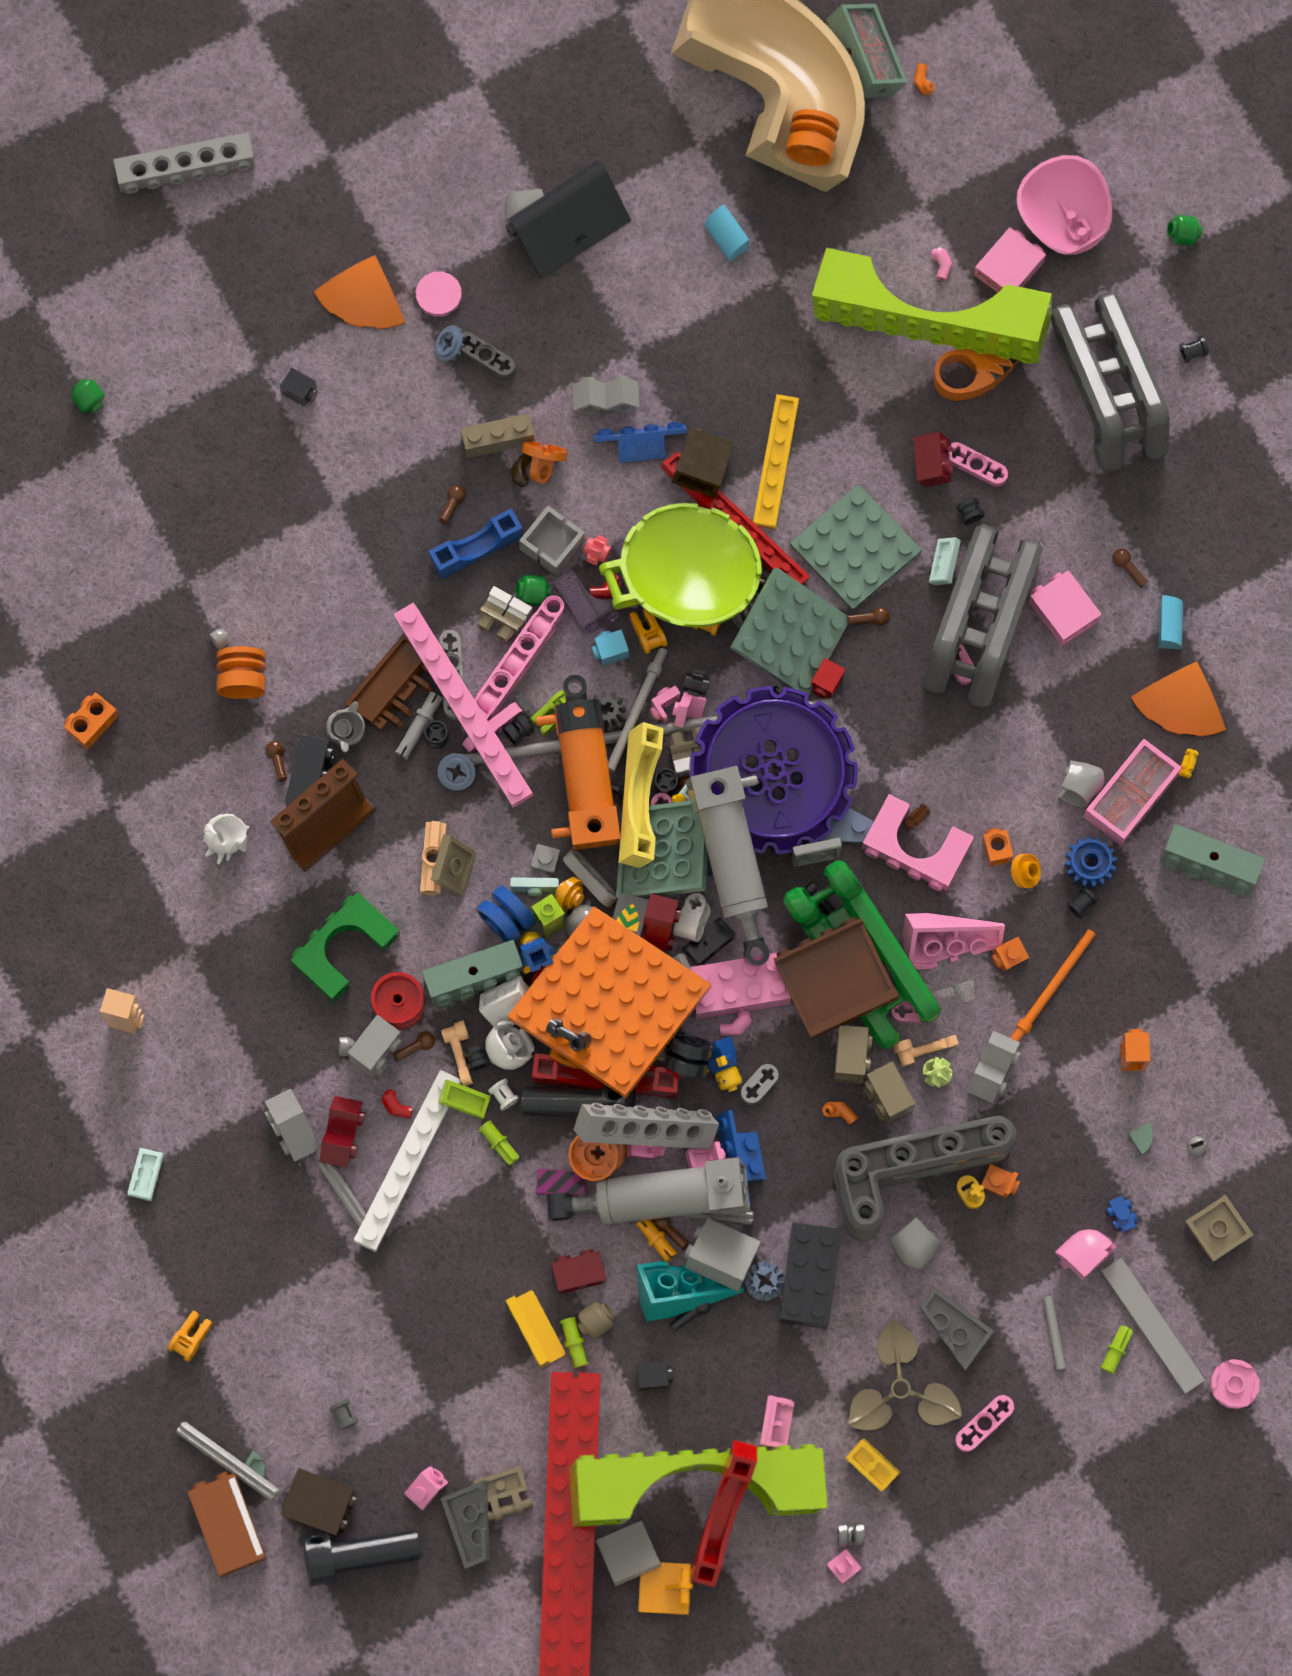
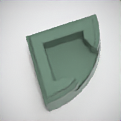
(1142, 1138)
(256, 1464)

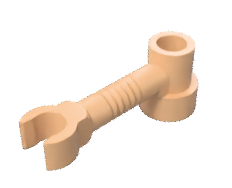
(454, 1036)
(907, 1053)

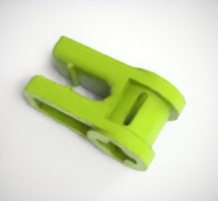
(547, 709)

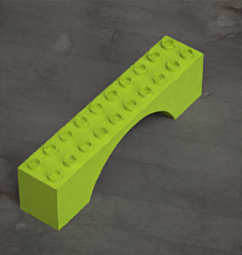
(1006, 325)
(610, 1487)

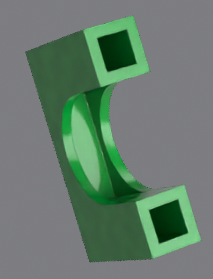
(355, 915)

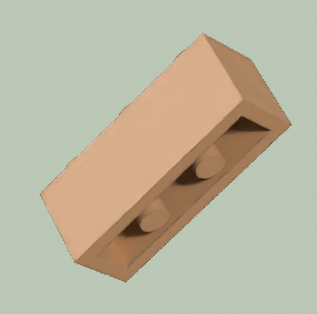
(122, 1011)

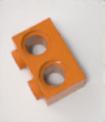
(96, 723)
(1135, 1050)

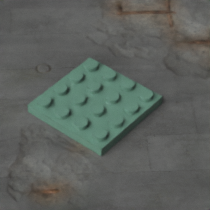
(855, 547)
(789, 632)
(678, 855)

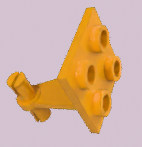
(666, 1589)

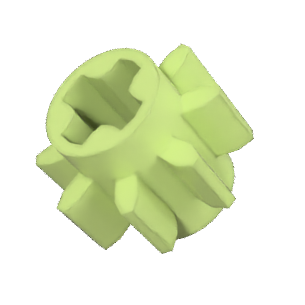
(937, 1072)

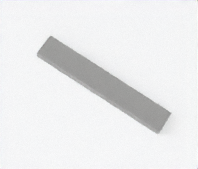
(1152, 1326)

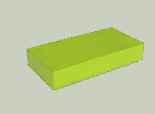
(464, 1099)

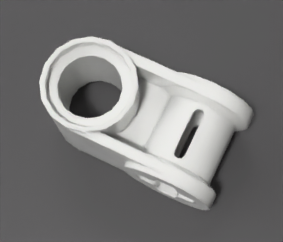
(693, 918)

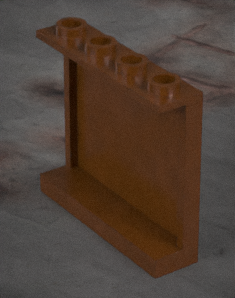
(322, 816)
(835, 978)

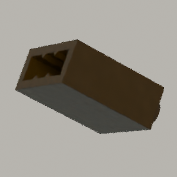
(702, 462)
(319, 1503)

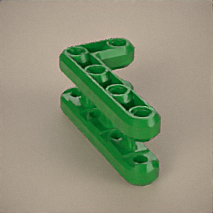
(859, 905)

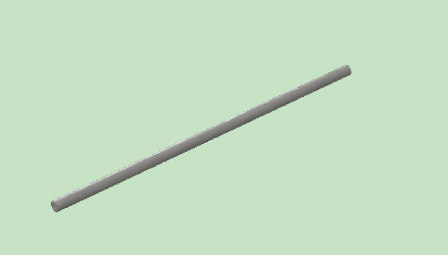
(610, 737)

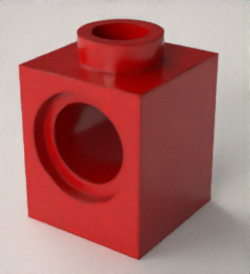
(827, 679)

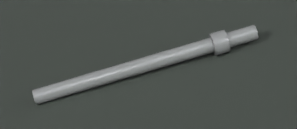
(653, 672)

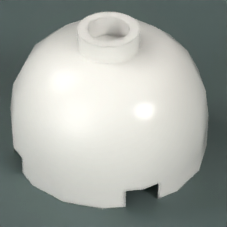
(508, 1046)

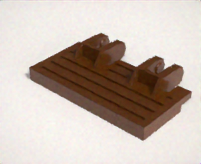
(388, 682)

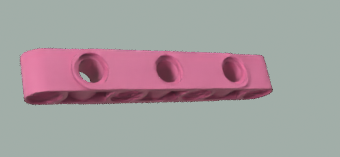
(517, 660)

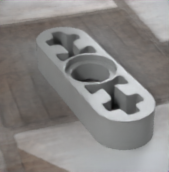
(590, 877)

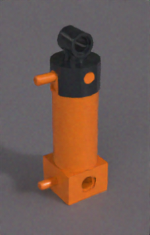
(585, 769)

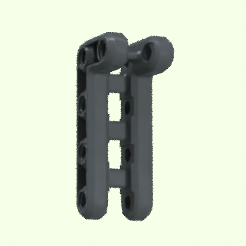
(1136, 372)
(964, 598)
(922, 1157)

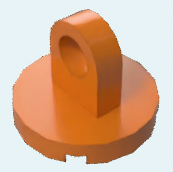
(543, 459)

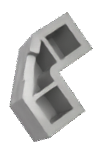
(616, 395)
(993, 1066)

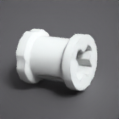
(497, 1090)

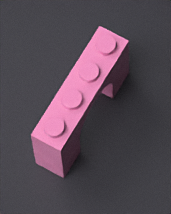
(937, 869)

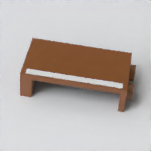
(226, 1524)

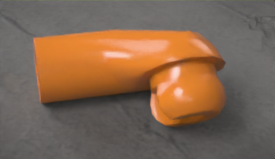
(920, 81)
(839, 1109)

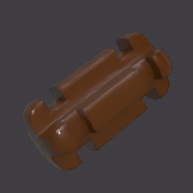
(916, 816)

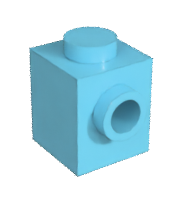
(610, 647)

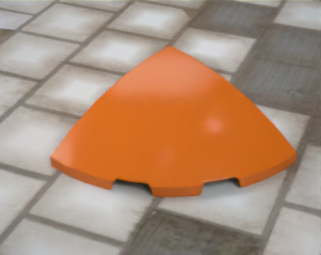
(361, 296)
(1181, 703)

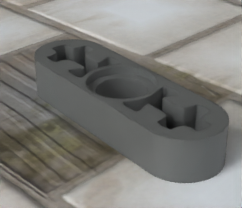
(502, 358)

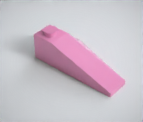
(939, 937)

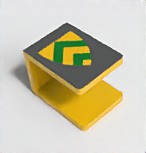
(631, 912)

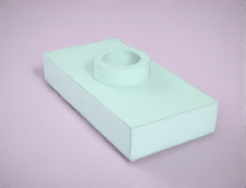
(944, 561)
(534, 886)
(145, 1174)

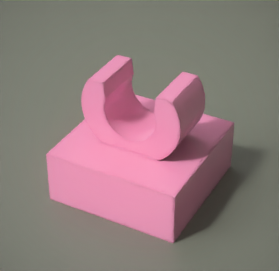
(844, 1566)

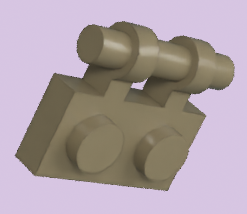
(505, 1485)

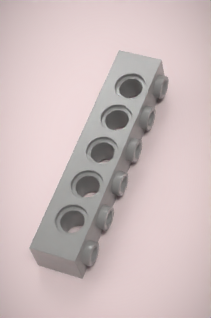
(192, 153)
(646, 1126)

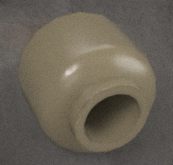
(595, 1319)

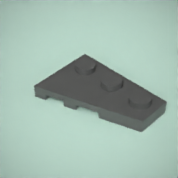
(956, 1327)
(469, 1522)

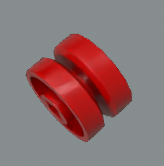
(402, 986)

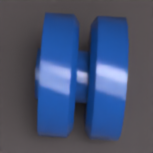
(505, 914)

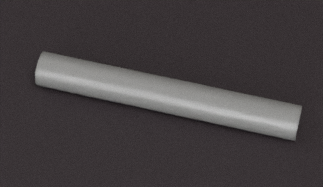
(1054, 1333)

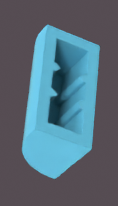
(727, 233)
(1170, 623)

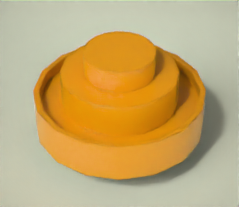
(1025, 870)
(569, 893)

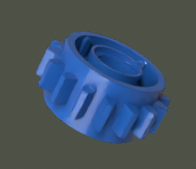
(1090, 849)

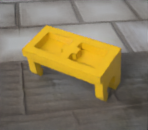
(872, 1465)

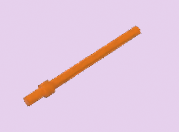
(1025, 1024)

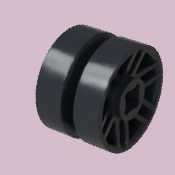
(688, 1055)

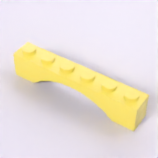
(643, 752)

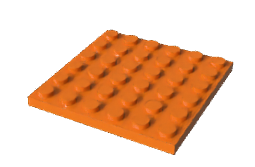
(618, 993)

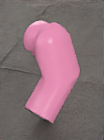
(944, 261)
(739, 1025)

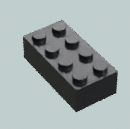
(810, 1275)

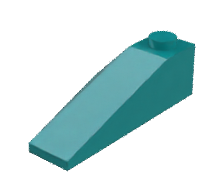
(675, 1290)

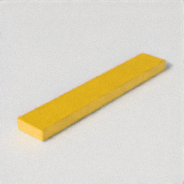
(775, 461)

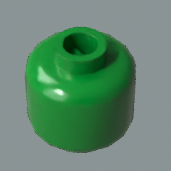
(1184, 230)
(87, 395)
(532, 590)

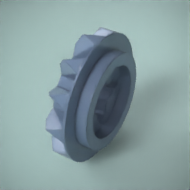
(443, 348)
(446, 775)
(766, 1292)

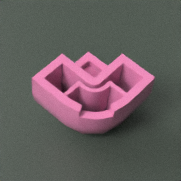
(1084, 1252)

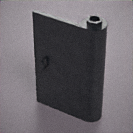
(556, 222)

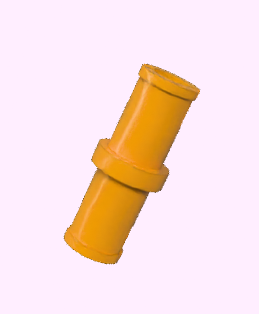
(657, 1239)

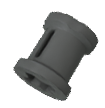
(343, 1414)

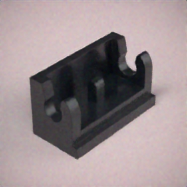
(713, 940)

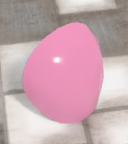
(1066, 204)

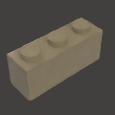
(497, 435)

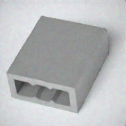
(721, 1254)

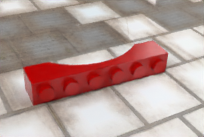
(655, 1082)
(719, 1522)

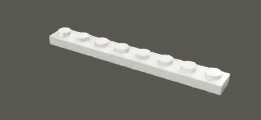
(404, 1166)

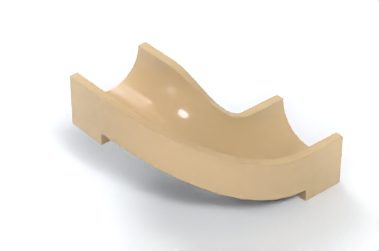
(791, 63)

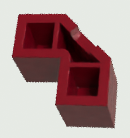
(659, 921)
(341, 1132)

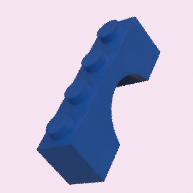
(493, 536)

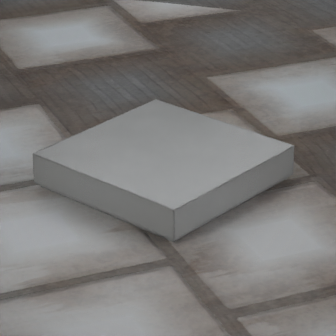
(816, 852)
(628, 1553)

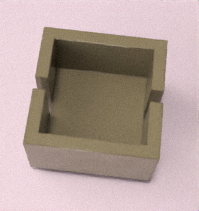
(851, 1053)
(888, 1093)

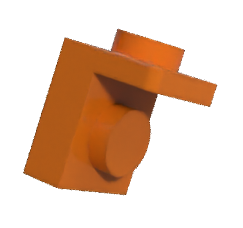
(1009, 954)
(1000, 1181)

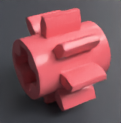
(597, 550)

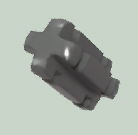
(526, 706)

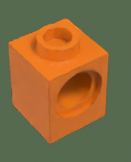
(993, 856)

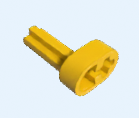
(972, 1197)

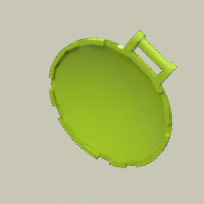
(686, 566)

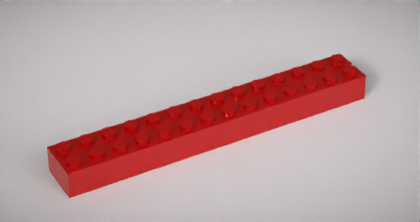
(568, 1549)

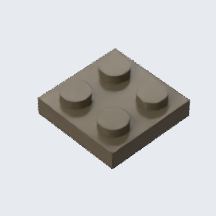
(453, 865)
(1218, 1228)

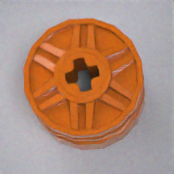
(812, 137)
(241, 672)
(589, 1163)

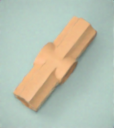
(433, 836)

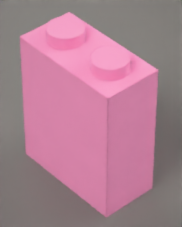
(1010, 261)
(1064, 607)

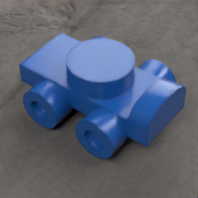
(1120, 1209)

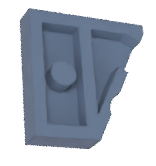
(851, 828)

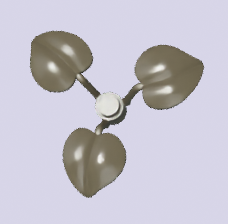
(869, 1409)

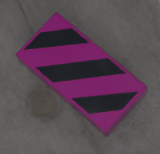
(559, 1182)

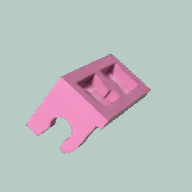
(776, 1422)

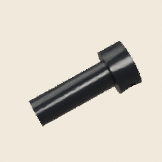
(568, 1101)
(327, 1558)

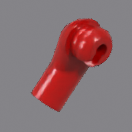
(604, 591)
(393, 1106)

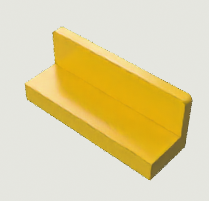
(536, 1328)

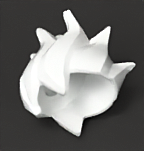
(225, 836)

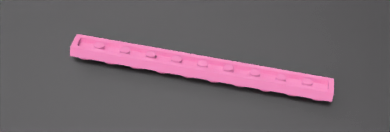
(463, 705)

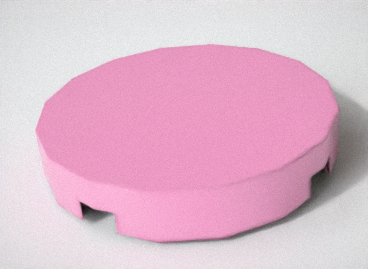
(438, 294)
(1234, 1391)

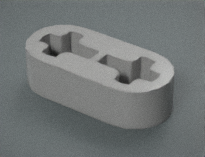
(763, 1088)

